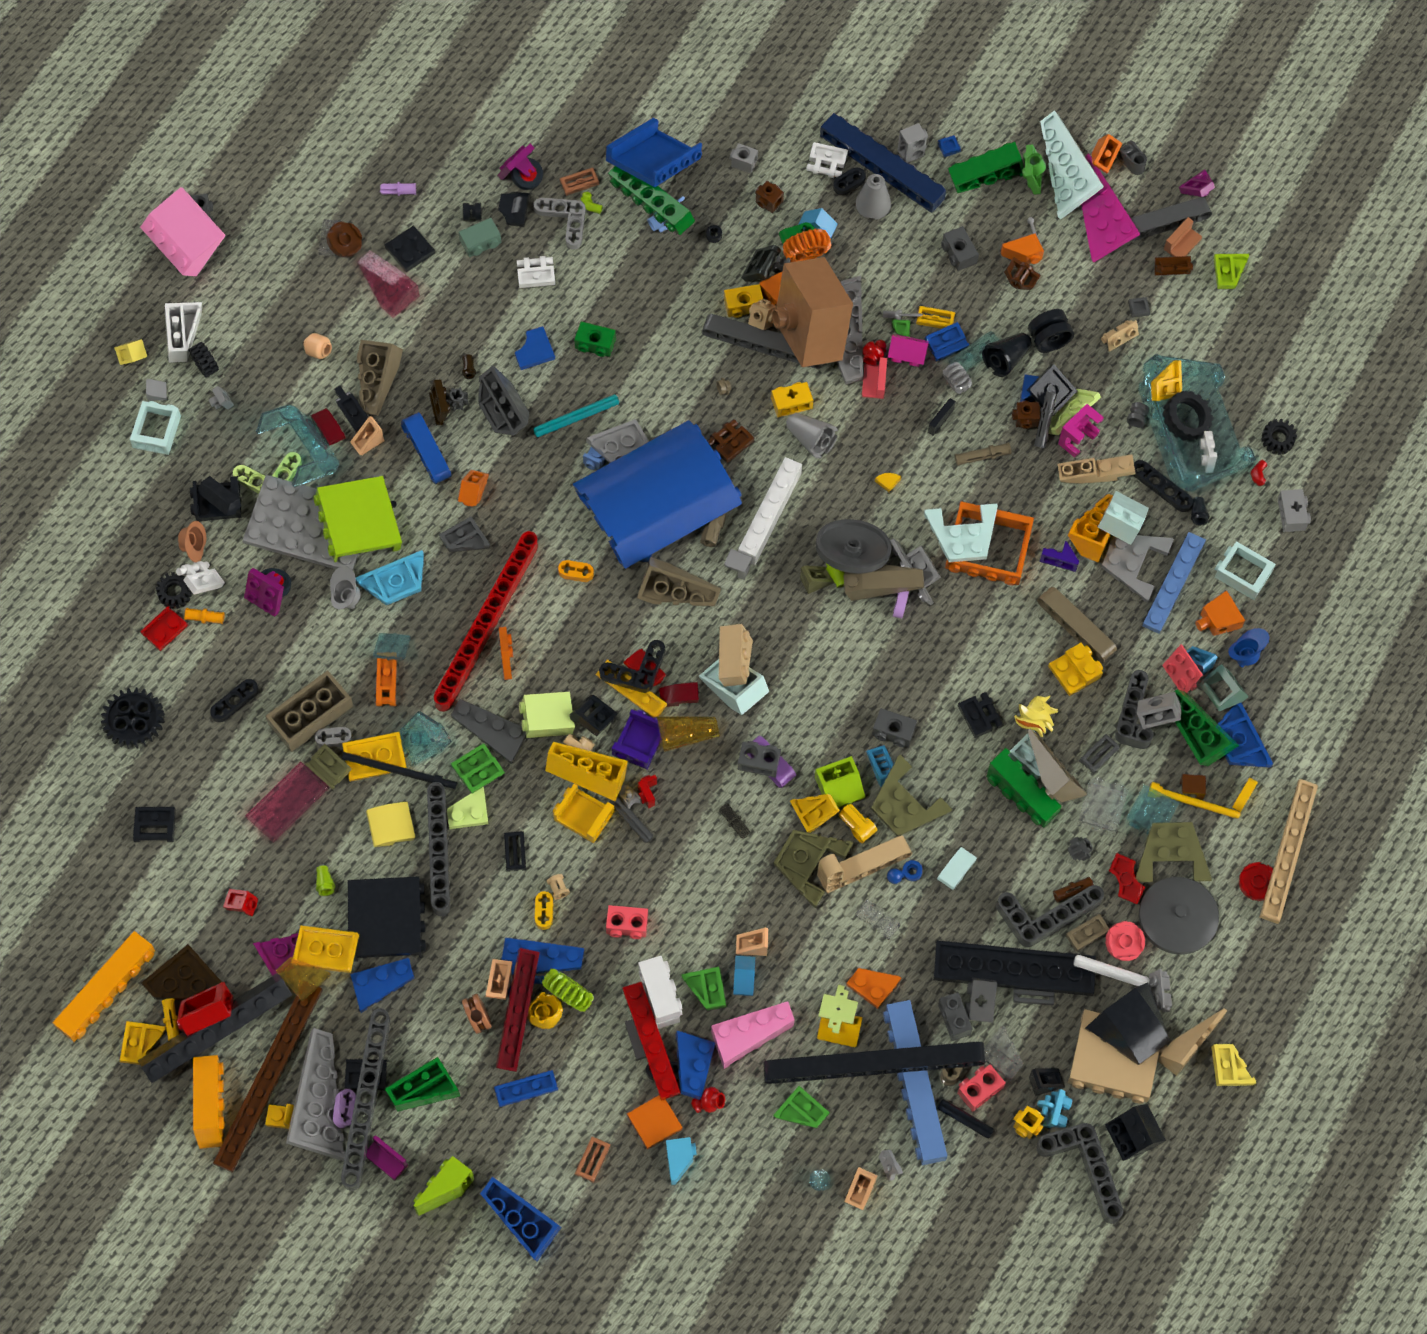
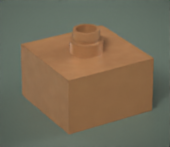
(813, 312)

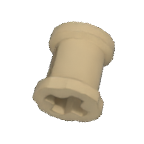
(558, 880)

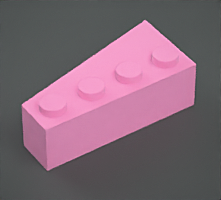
(749, 1032)

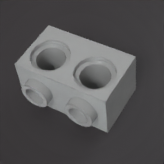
(912, 143)

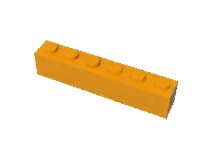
(104, 986)

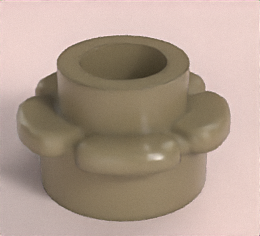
(723, 386)

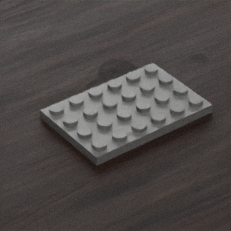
(289, 524)

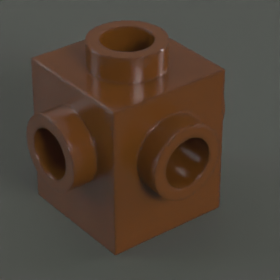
(769, 196)
(1026, 414)

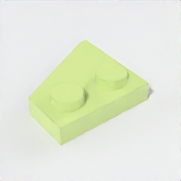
(468, 811)

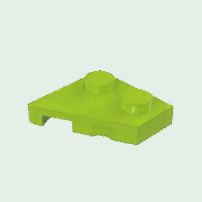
(1229, 269)

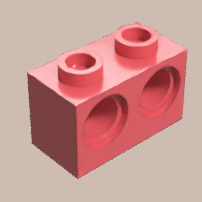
(627, 916)
(984, 1090)

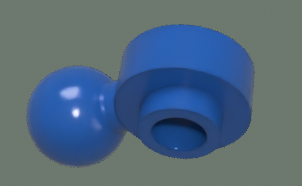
(895, 875)

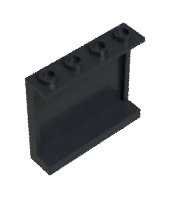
(387, 916)

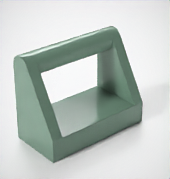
(1220, 673)

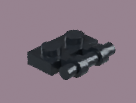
(975, 716)

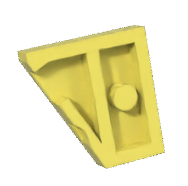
(1229, 1067)

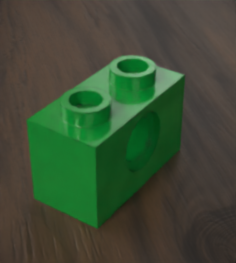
(588, 332)

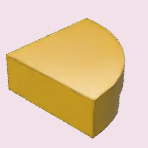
(888, 480)

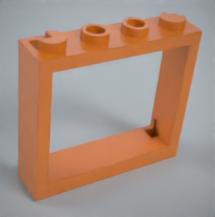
(1004, 519)

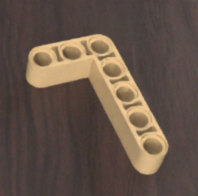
(839, 874)

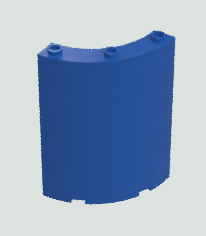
(658, 493)

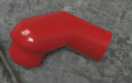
(1257, 474)

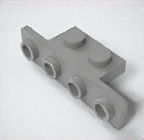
(920, 560)

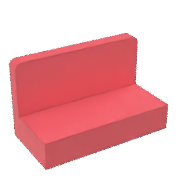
(874, 380)

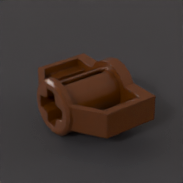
(1023, 269)

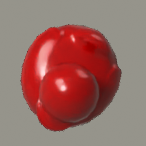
(873, 352)
(710, 1101)

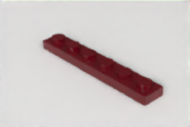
(517, 1010)

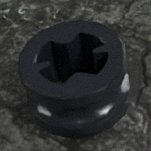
(714, 239)

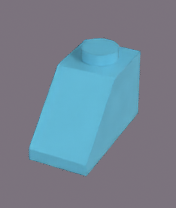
(680, 1157)

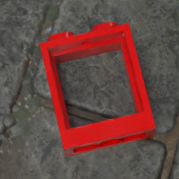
(205, 1009)

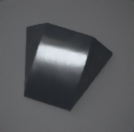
(1132, 1025)

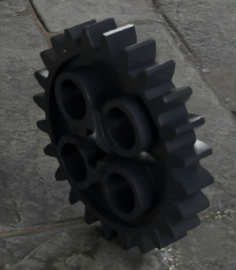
(129, 733)

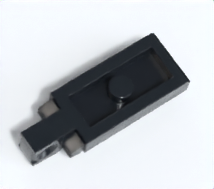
(350, 408)

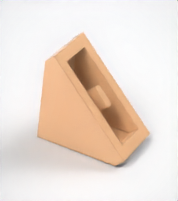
(368, 436)
(752, 942)
(499, 979)
(861, 1188)

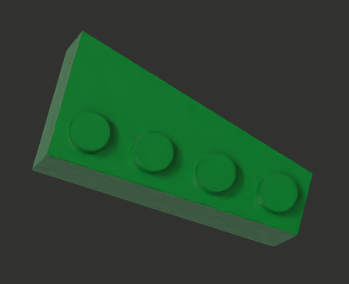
(1201, 732)
(1022, 789)

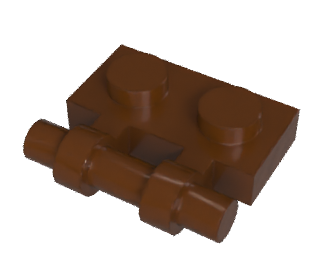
(732, 445)

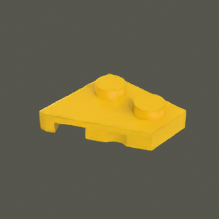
(814, 810)
(139, 1041)

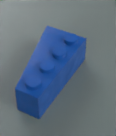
(526, 1222)

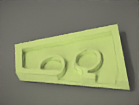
(1071, 408)

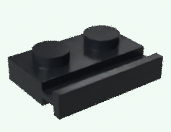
(353, 1070)

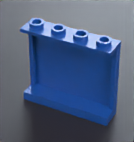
(651, 154)

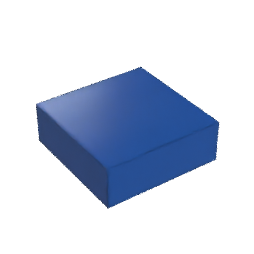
(949, 146)

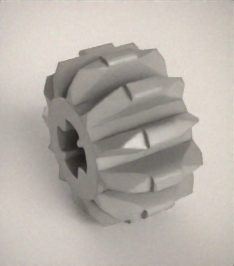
(957, 377)

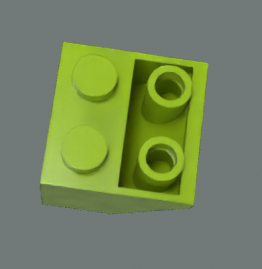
(841, 782)

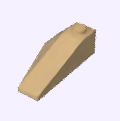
(1182, 1048)

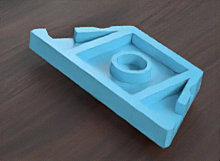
(395, 579)

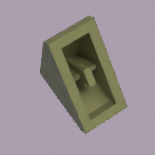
(815, 578)

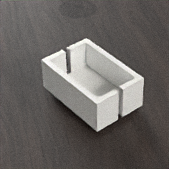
(660, 991)

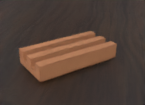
(579, 184)
(586, 1175)

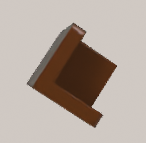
(1194, 785)

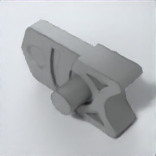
(628, 796)
(890, 1164)

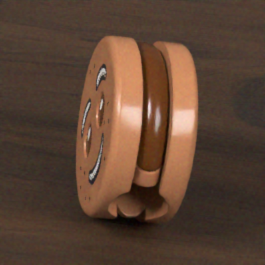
(476, 1013)

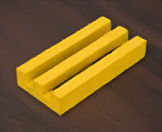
(935, 321)

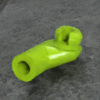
(589, 205)

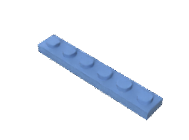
(1173, 583)

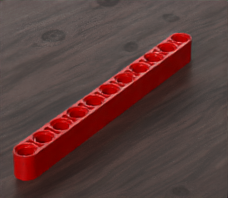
(482, 628)

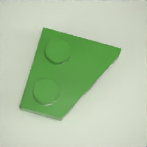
(707, 987)
(802, 1109)

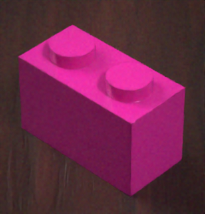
(908, 350)

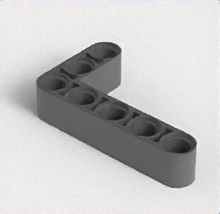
(1050, 917)
(1090, 1164)

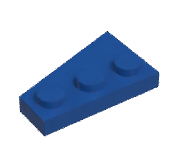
(379, 981)
(694, 1063)

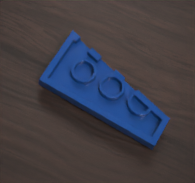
(550, 957)

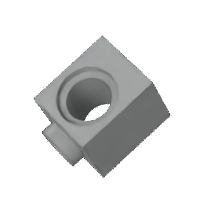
(748, 153)

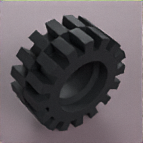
(203, 359)
(1274, 445)
(177, 600)

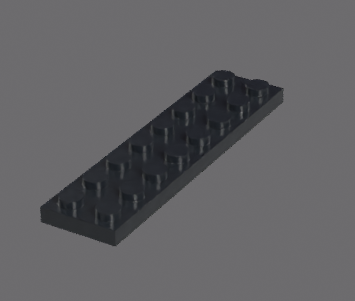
(1012, 968)

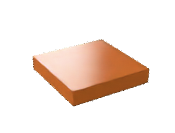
(654, 1121)

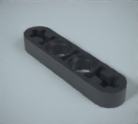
(1160, 487)

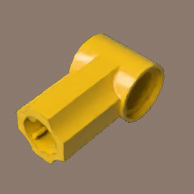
(861, 827)

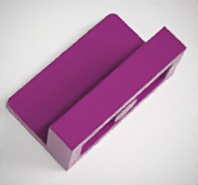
(386, 1158)

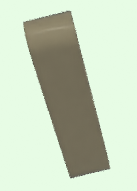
(1076, 624)

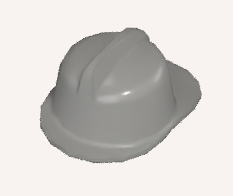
(344, 588)

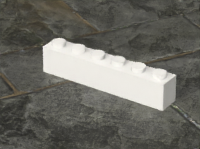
(770, 509)

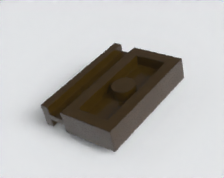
(438, 401)

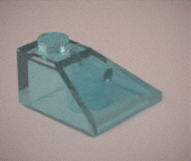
(423, 738)

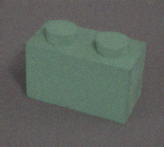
(480, 237)

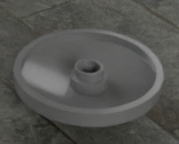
(853, 546)
(1178, 915)

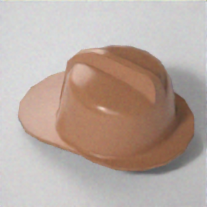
(193, 540)

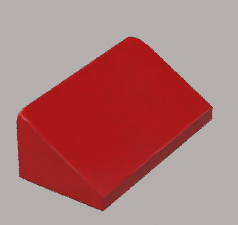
(634, 662)

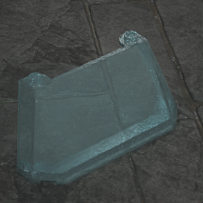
(1184, 457)

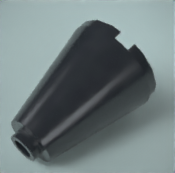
(1006, 353)

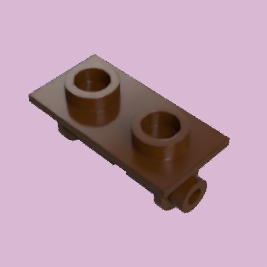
(1173, 265)

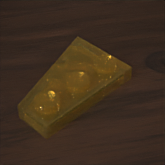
(686, 730)

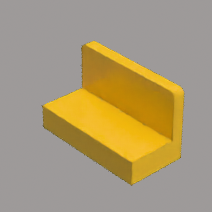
(847, 1034)

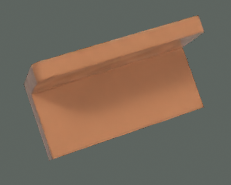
(1182, 240)

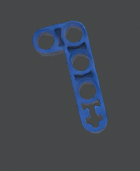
(426, 447)

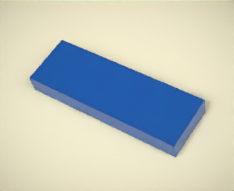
(526, 1088)

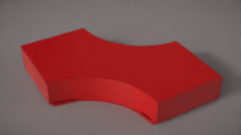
(1129, 886)

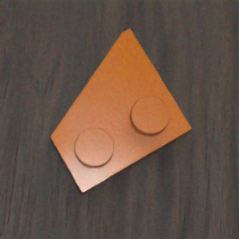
(506, 651)
(873, 985)

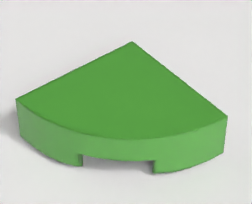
(901, 327)

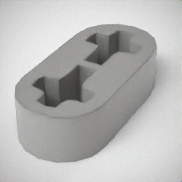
(335, 733)

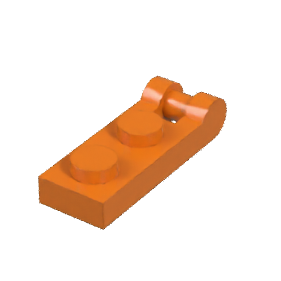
(386, 681)

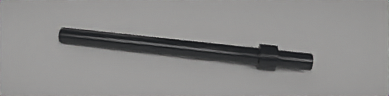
(399, 770)

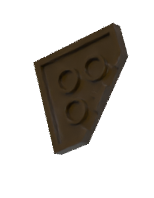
(181, 977)

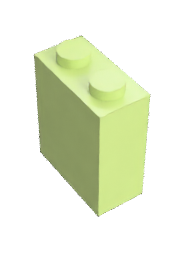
(547, 714)

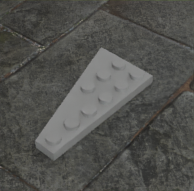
(852, 364)

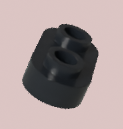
(848, 181)

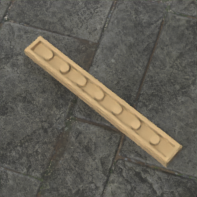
(1288, 851)

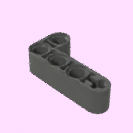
(1130, 706)

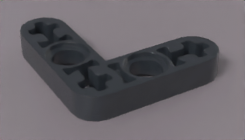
(636, 676)

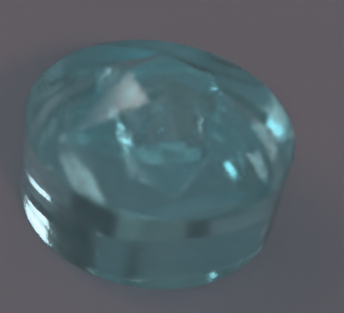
(819, 1180)

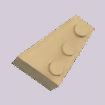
(734, 655)

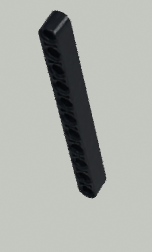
(874, 1062)

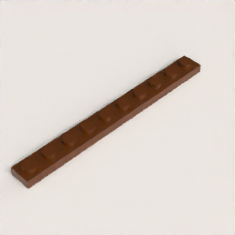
(265, 1081)

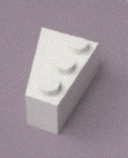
(181, 327)

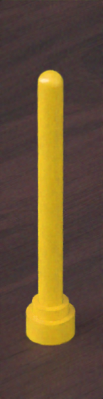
(1196, 802)

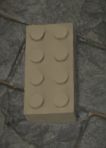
(309, 711)

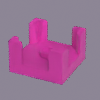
(1073, 429)

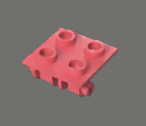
(1182, 670)

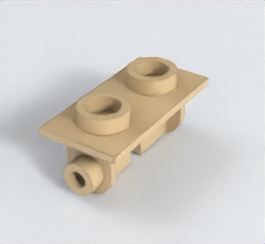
(1124, 333)

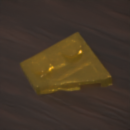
(302, 977)

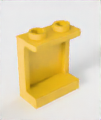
(582, 813)

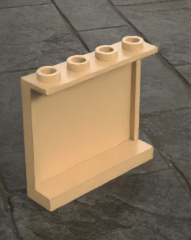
(1106, 1070)

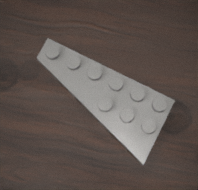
(618, 440)
(313, 1109)

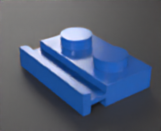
(947, 341)

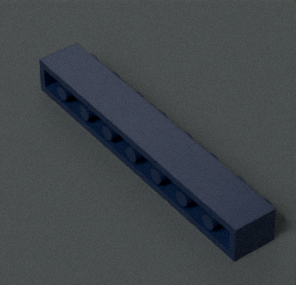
(883, 162)

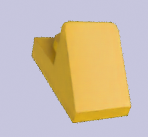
(279, 1116)

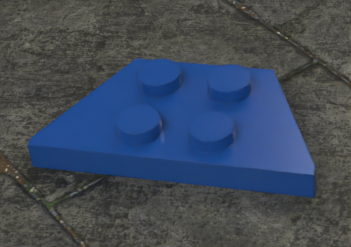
(1250, 749)

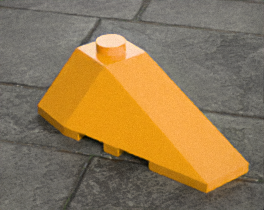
(1086, 535)

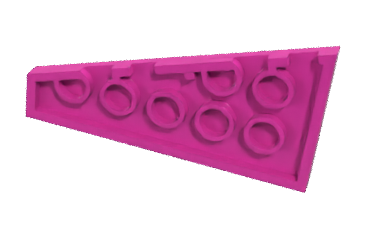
(1106, 220)

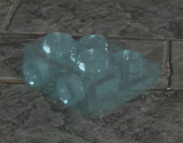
(1151, 807)

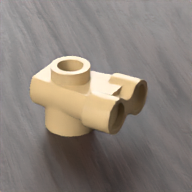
(583, 743)

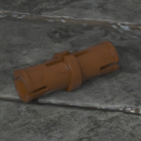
(1061, 894)

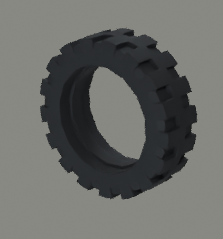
(1176, 426)

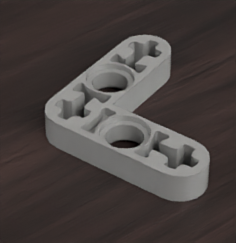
(572, 216)

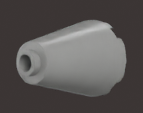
(873, 198)
(812, 433)

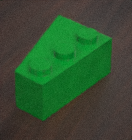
(423, 1087)

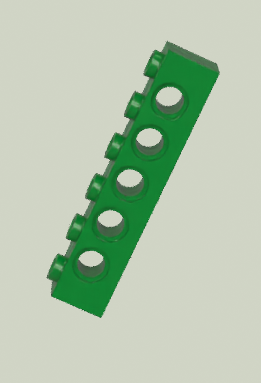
(654, 201)

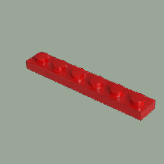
(651, 1041)

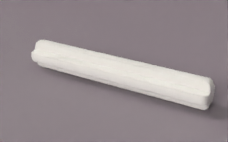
(1110, 971)

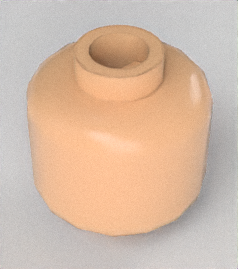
(317, 346)

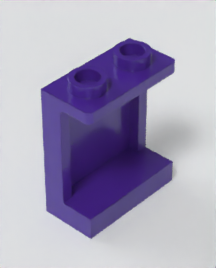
(638, 739)

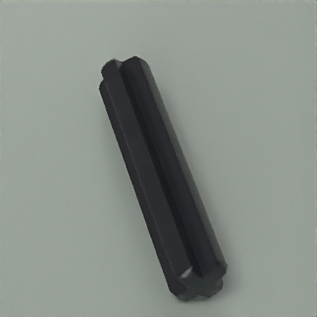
(965, 1118)

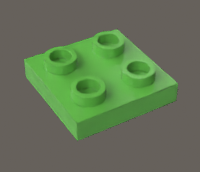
(1033, 169)

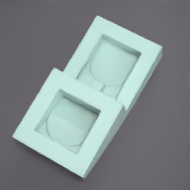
(957, 868)

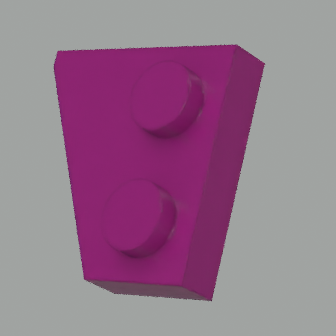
(1199, 185)

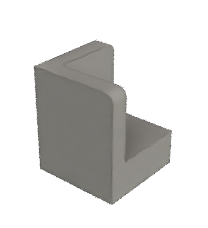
(738, 562)

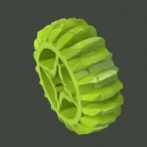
(568, 990)

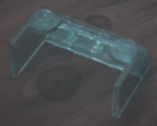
(322, 457)

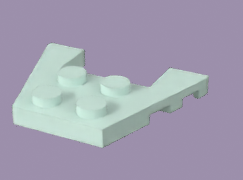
(964, 541)

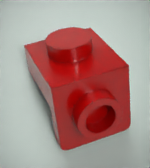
(645, 792)

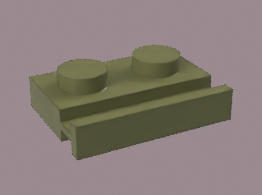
(328, 766)

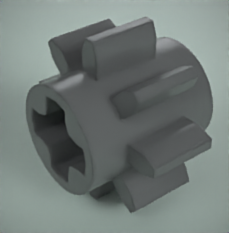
(457, 398)
(1080, 848)

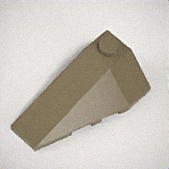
(377, 369)
(882, 582)
(671, 584)
(1052, 772)

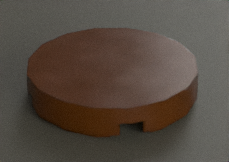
(344, 239)

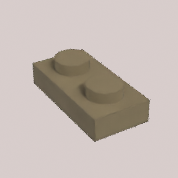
(1087, 932)

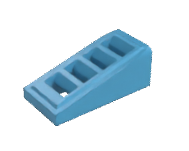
(880, 776)

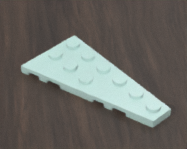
(1068, 168)

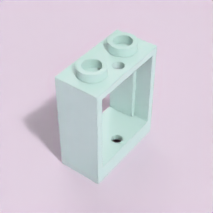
(150, 443)
(1237, 583)

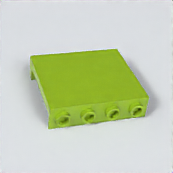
(357, 517)

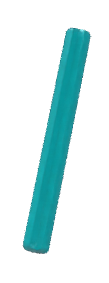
(576, 415)

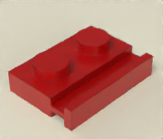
(164, 628)

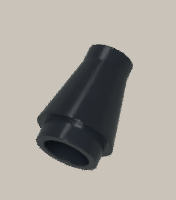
(1199, 512)

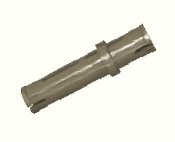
(982, 454)

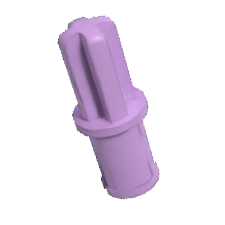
(398, 188)

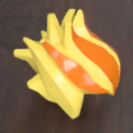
(1036, 715)

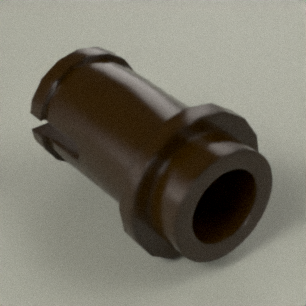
(468, 366)

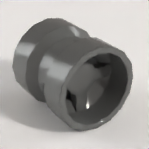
(1137, 415)

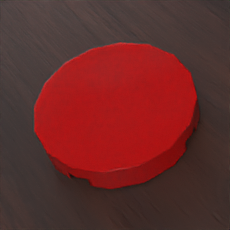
(1252, 880)

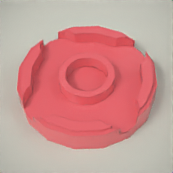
(1125, 941)

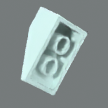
(1123, 517)
(737, 697)

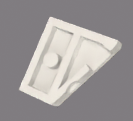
(1209, 457)

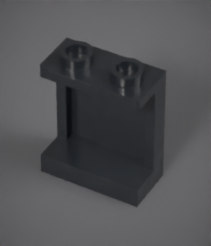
(205, 511)

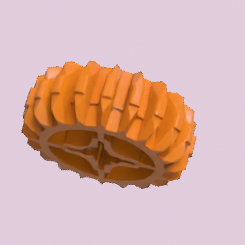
(807, 245)

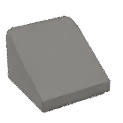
(156, 390)

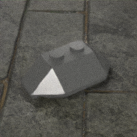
(501, 403)

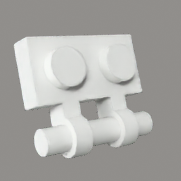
(827, 155)
(536, 275)
(199, 577)

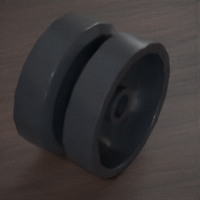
(1050, 330)

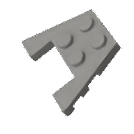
(1125, 560)

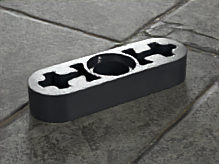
(234, 693)

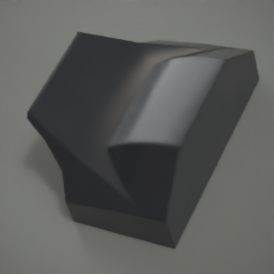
(514, 208)

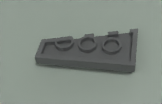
(492, 729)

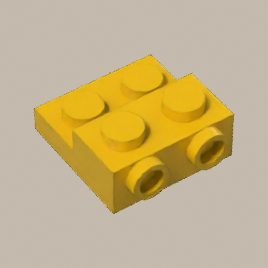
(1076, 669)

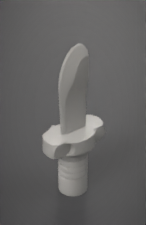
(898, 314)

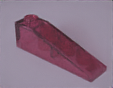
(389, 285)

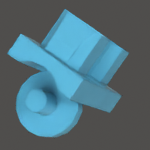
(1052, 1107)

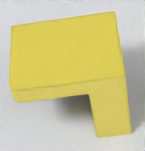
(131, 352)

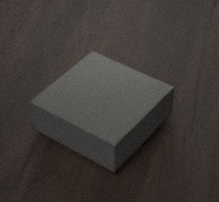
(1139, 307)

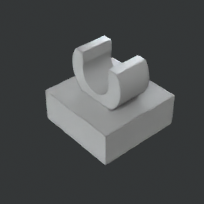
(220, 399)

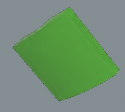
(477, 768)

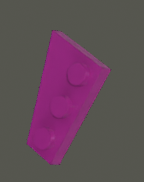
(276, 951)

